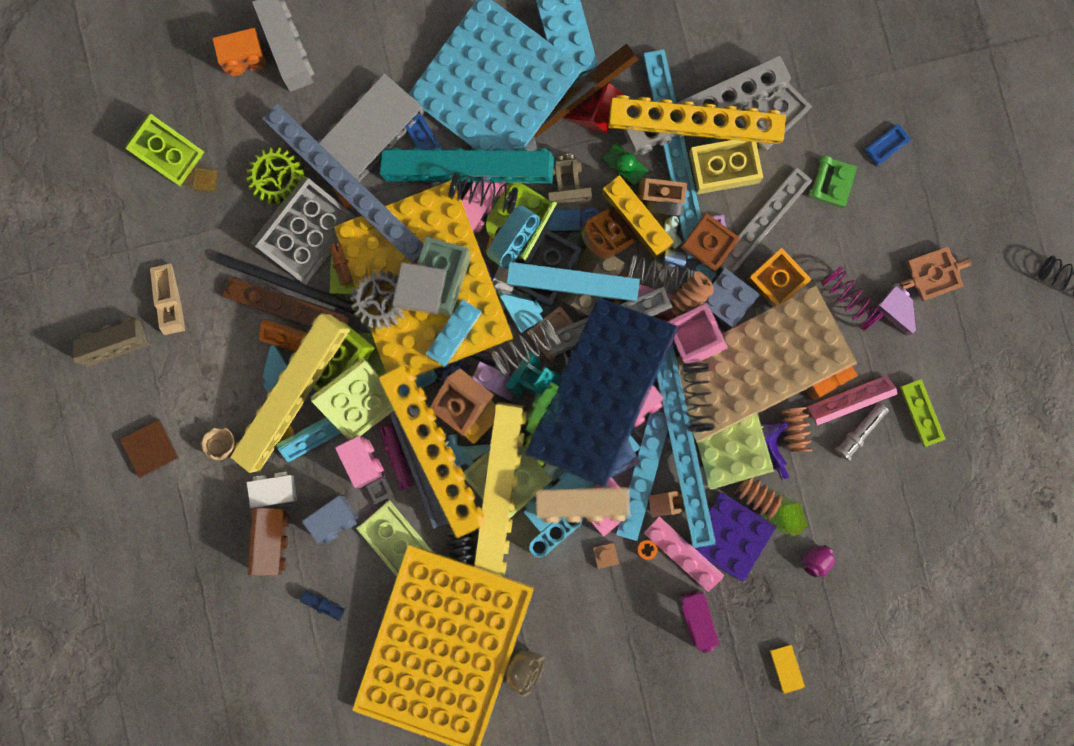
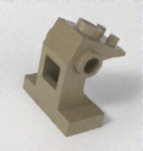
(567, 164)

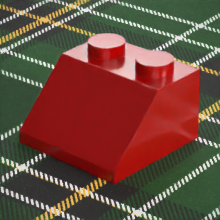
(595, 110)

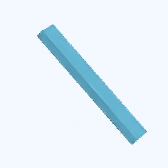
(573, 281)

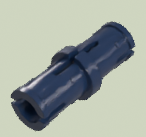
(322, 605)

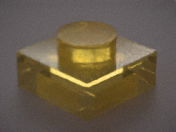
(206, 180)

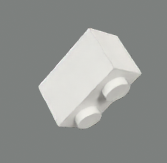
(271, 491)

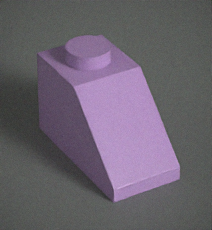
(899, 309)
(493, 380)

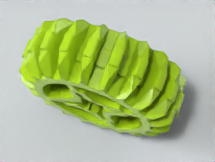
(266, 179)

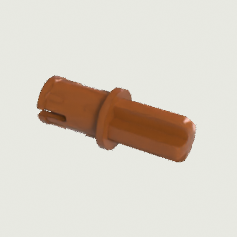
(340, 264)

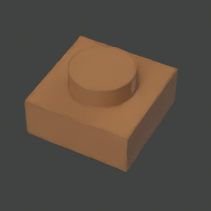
(605, 555)

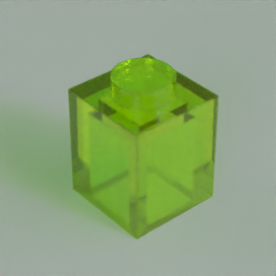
(792, 518)

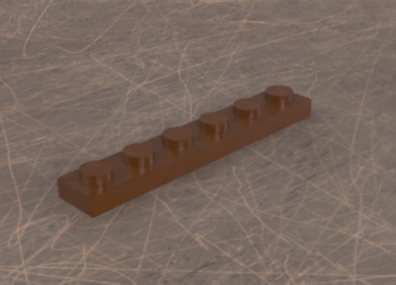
(276, 303)

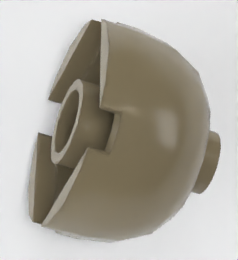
(523, 671)

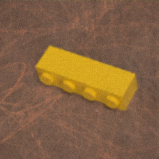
(637, 217)

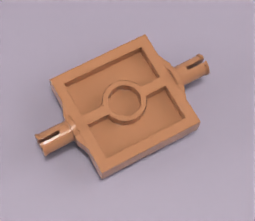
(935, 273)

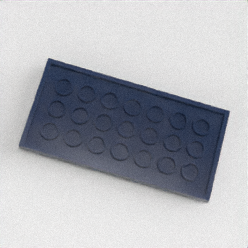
(602, 392)

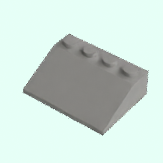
(302, 230)

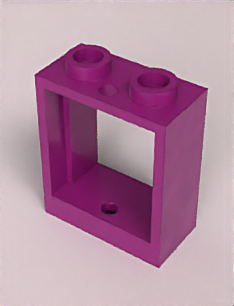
(699, 621)

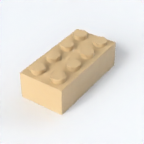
(583, 504)

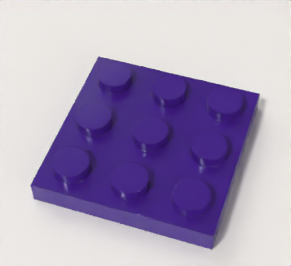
(738, 537)

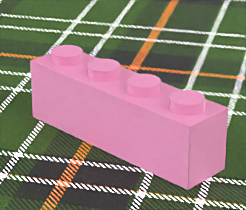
(476, 213)

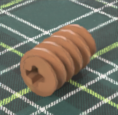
(691, 294)
(796, 430)
(759, 496)

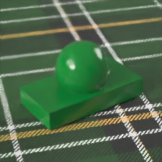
(625, 164)

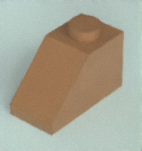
(662, 190)
(666, 503)

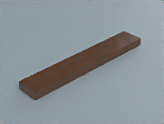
(590, 84)

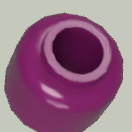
(818, 561)

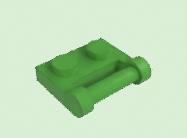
(839, 184)

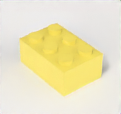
(725, 165)

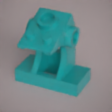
(530, 378)

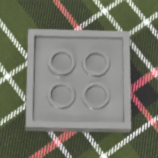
(788, 102)

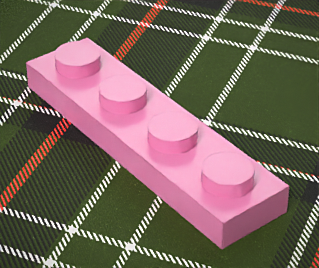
(852, 400)
(683, 554)

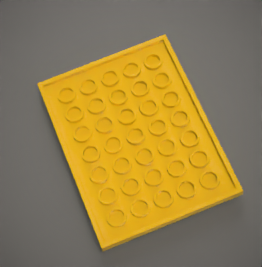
(442, 219)
(443, 648)

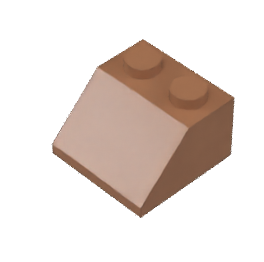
(461, 401)

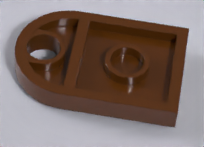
(610, 233)

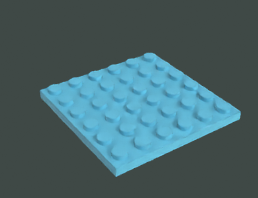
(494, 80)

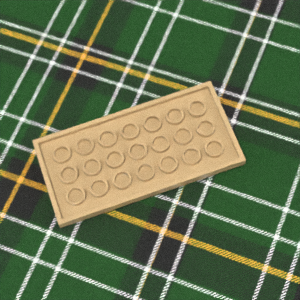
(768, 362)

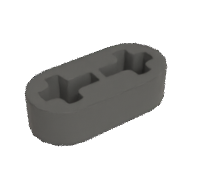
(665, 208)

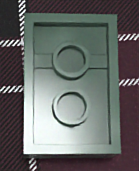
(452, 259)

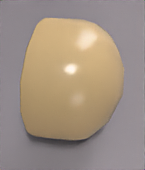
(218, 443)

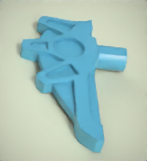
(466, 454)

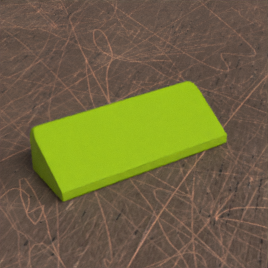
(543, 212)

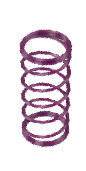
(866, 324)

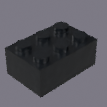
(551, 252)

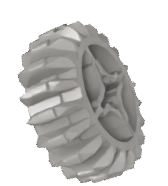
(371, 301)

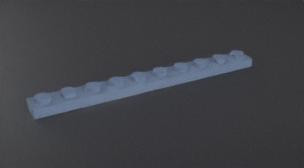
(344, 183)

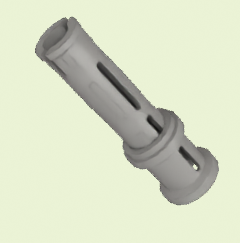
(855, 439)

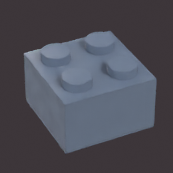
(730, 299)
(331, 519)

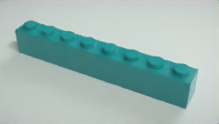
(441, 164)

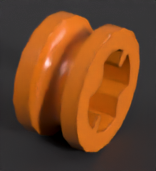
(652, 553)

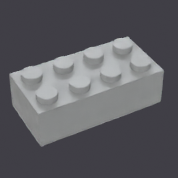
(284, 43)

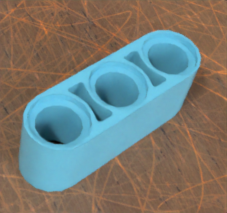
(513, 236)
(551, 543)

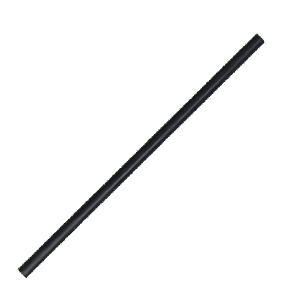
(308, 291)

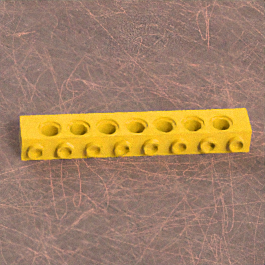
(773, 120)
(460, 523)

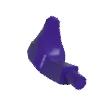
(771, 433)

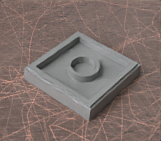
(419, 288)

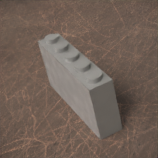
(371, 126)

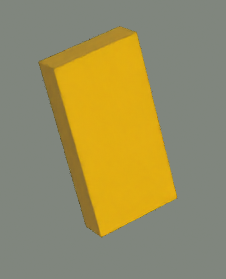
(787, 668)

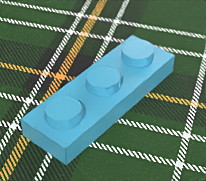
(453, 333)

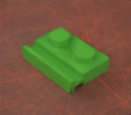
(540, 403)

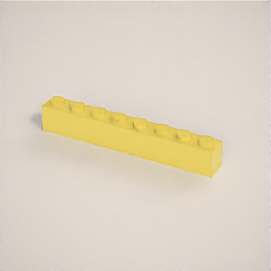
(290, 392)
(499, 487)

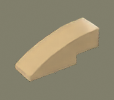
(167, 299)

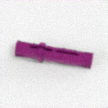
(398, 462)

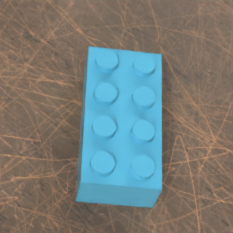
(567, 30)

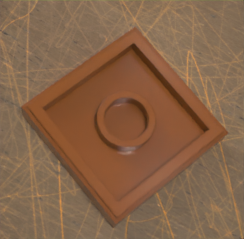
(710, 242)

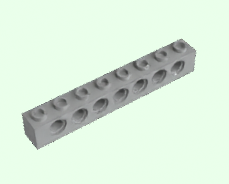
(773, 69)

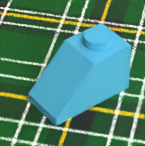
(521, 309)
(274, 366)

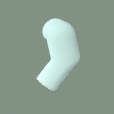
(670, 228)

